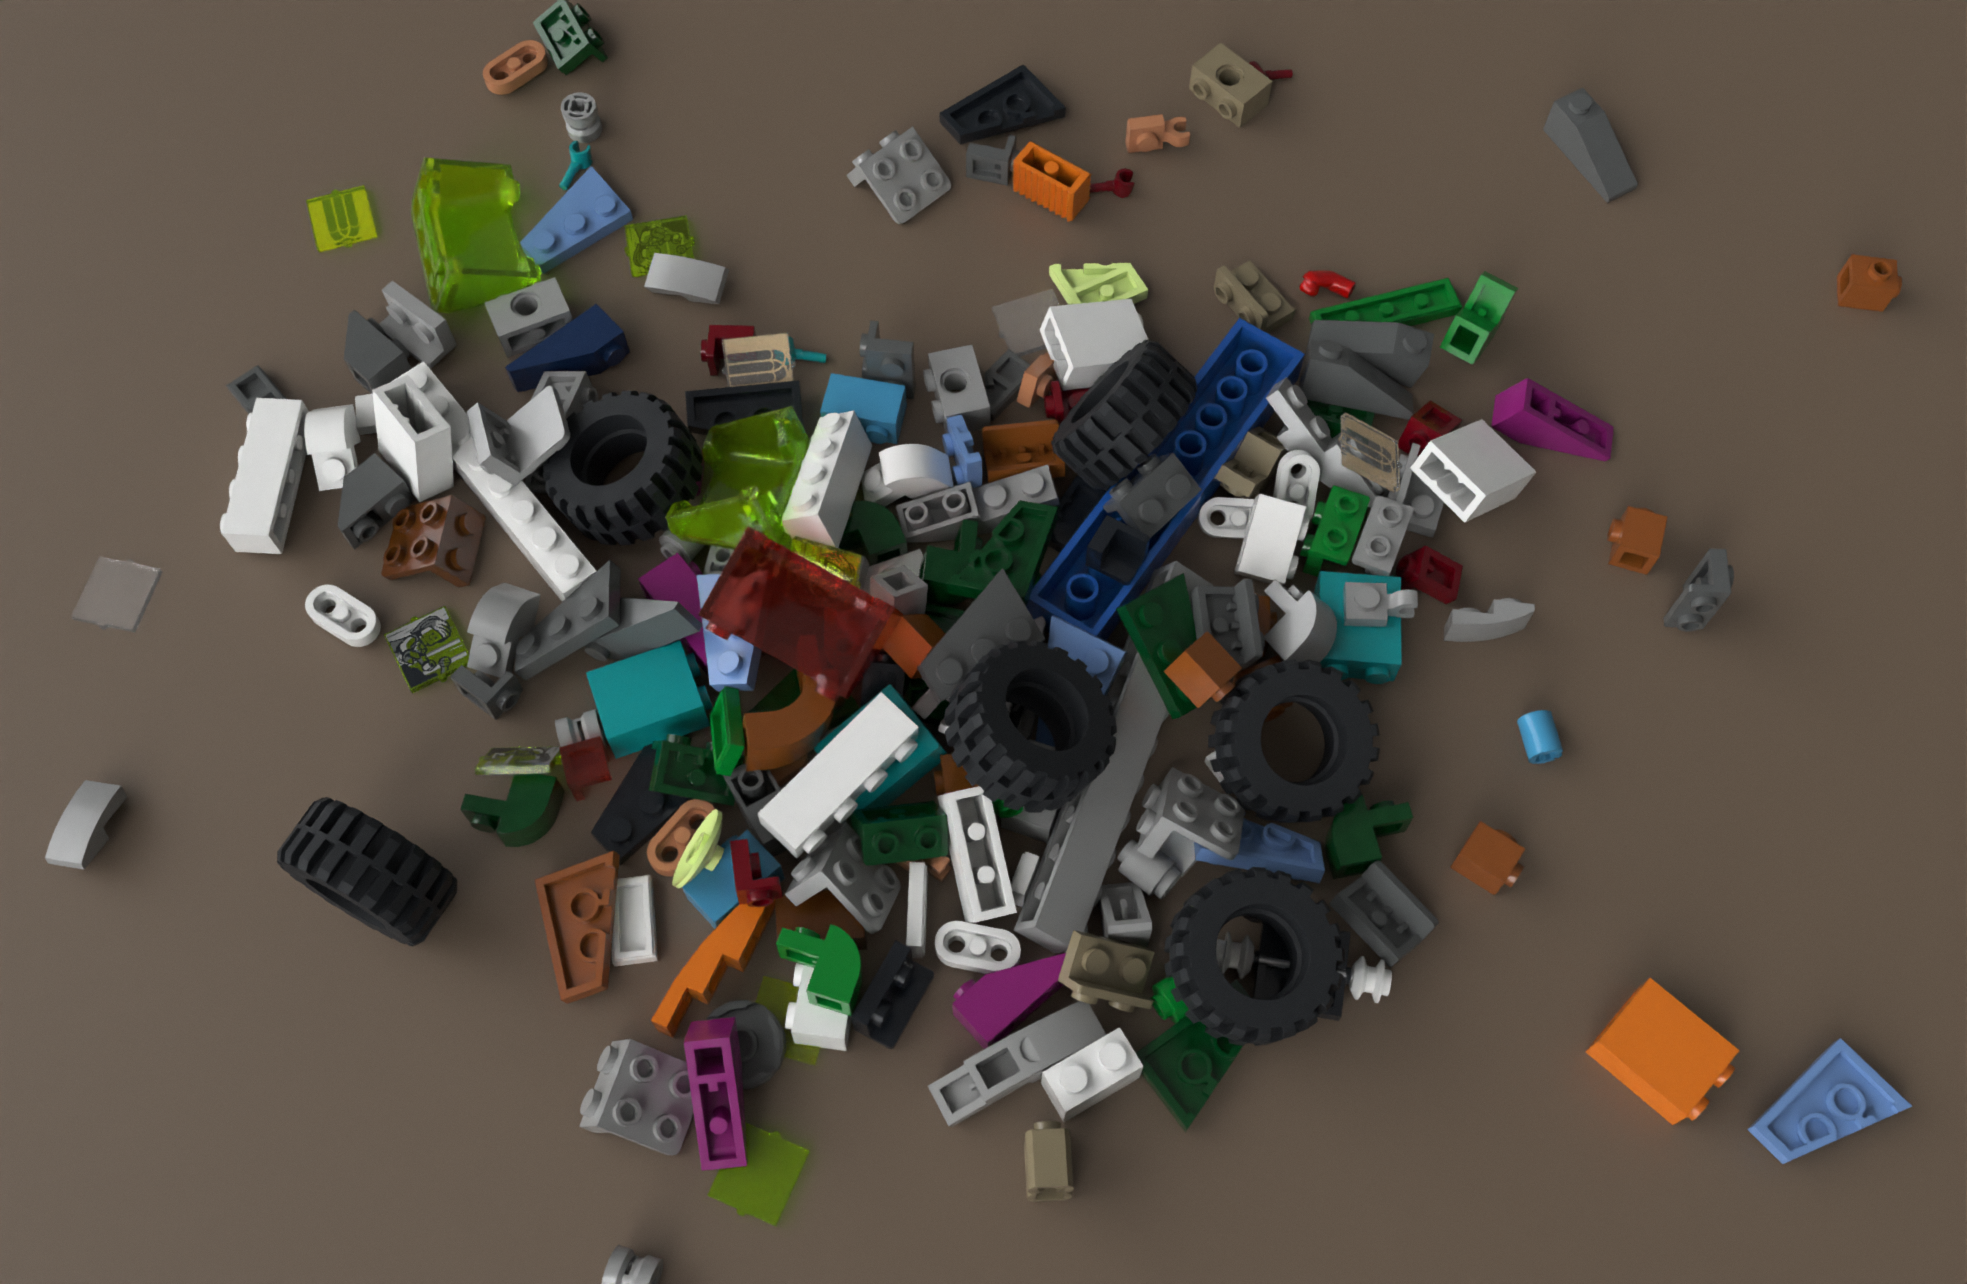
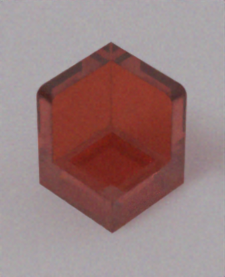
(585, 765)

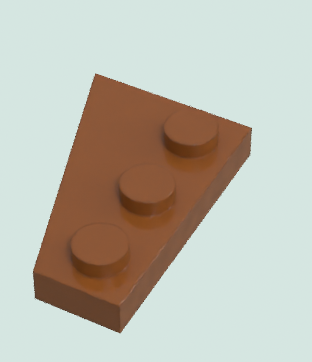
(580, 923)

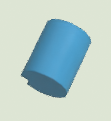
(1540, 736)

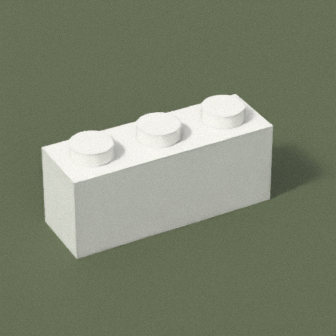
(977, 855)

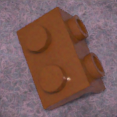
(1020, 448)

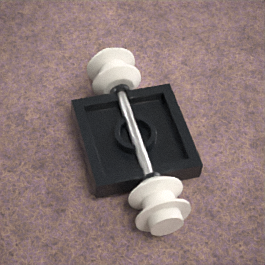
(1273, 967)

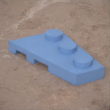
(576, 222)
(1099, 655)
(728, 662)
(1273, 849)
(1826, 1104)

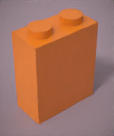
(1664, 1053)

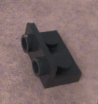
(892, 997)

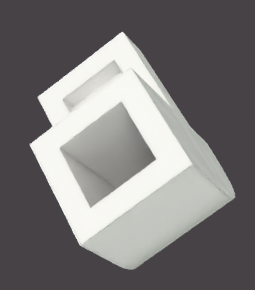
(331, 441)
(906, 471)

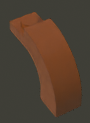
(788, 733)

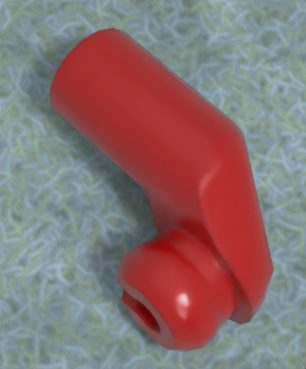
(1329, 280)

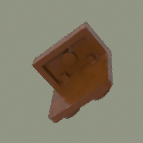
(435, 538)

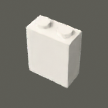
(1090, 338)
(413, 438)
(1472, 470)

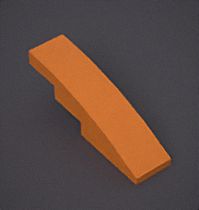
(726, 946)

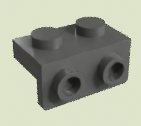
(888, 359)
(1153, 494)
(1702, 593)
(1231, 619)
(1384, 913)

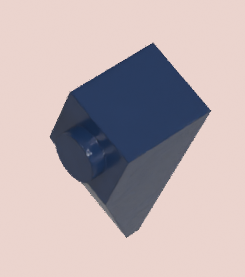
(585, 344)

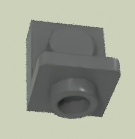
(991, 163)
(487, 695)

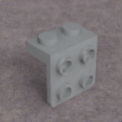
(901, 175)
(524, 440)
(1193, 811)
(838, 865)
(640, 1097)

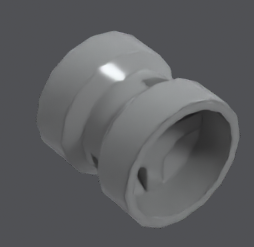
(581, 117)
(570, 730)
(628, 1268)

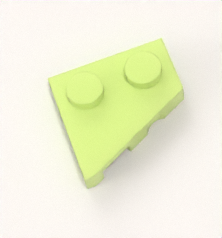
(1099, 283)

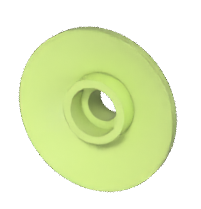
(701, 850)

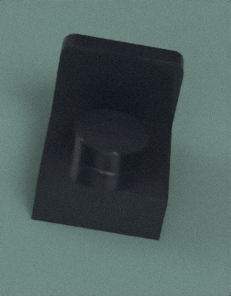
(879, 675)

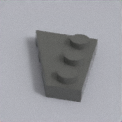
(989, 621)
(573, 624)

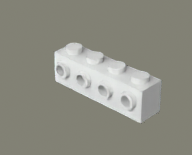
(266, 477)
(828, 480)
(839, 775)

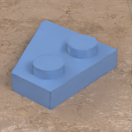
(959, 443)

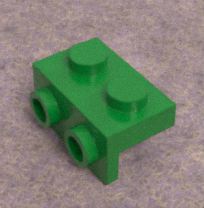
(1336, 531)

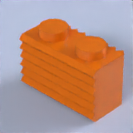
(1051, 181)

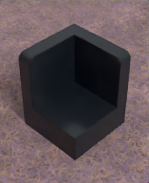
(1117, 550)

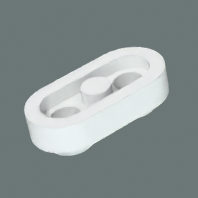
(1299, 486)
(1236, 515)
(345, 617)
(979, 944)

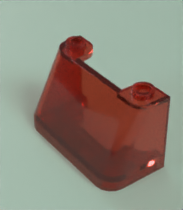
(799, 614)

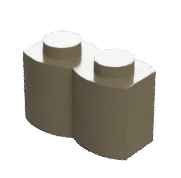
(1048, 1162)

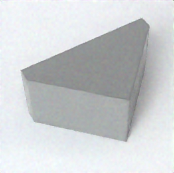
(1125, 914)

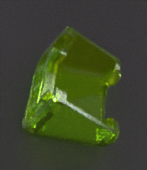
(468, 233)
(751, 484)

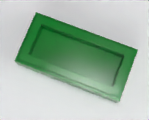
(727, 731)

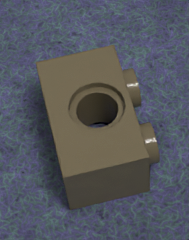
(1230, 85)

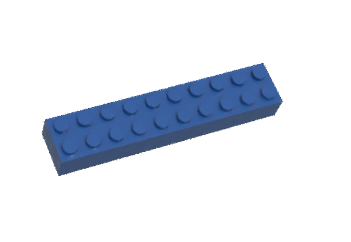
(1225, 408)

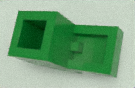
(1479, 319)
(836, 965)

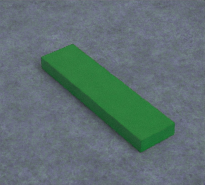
(1405, 306)

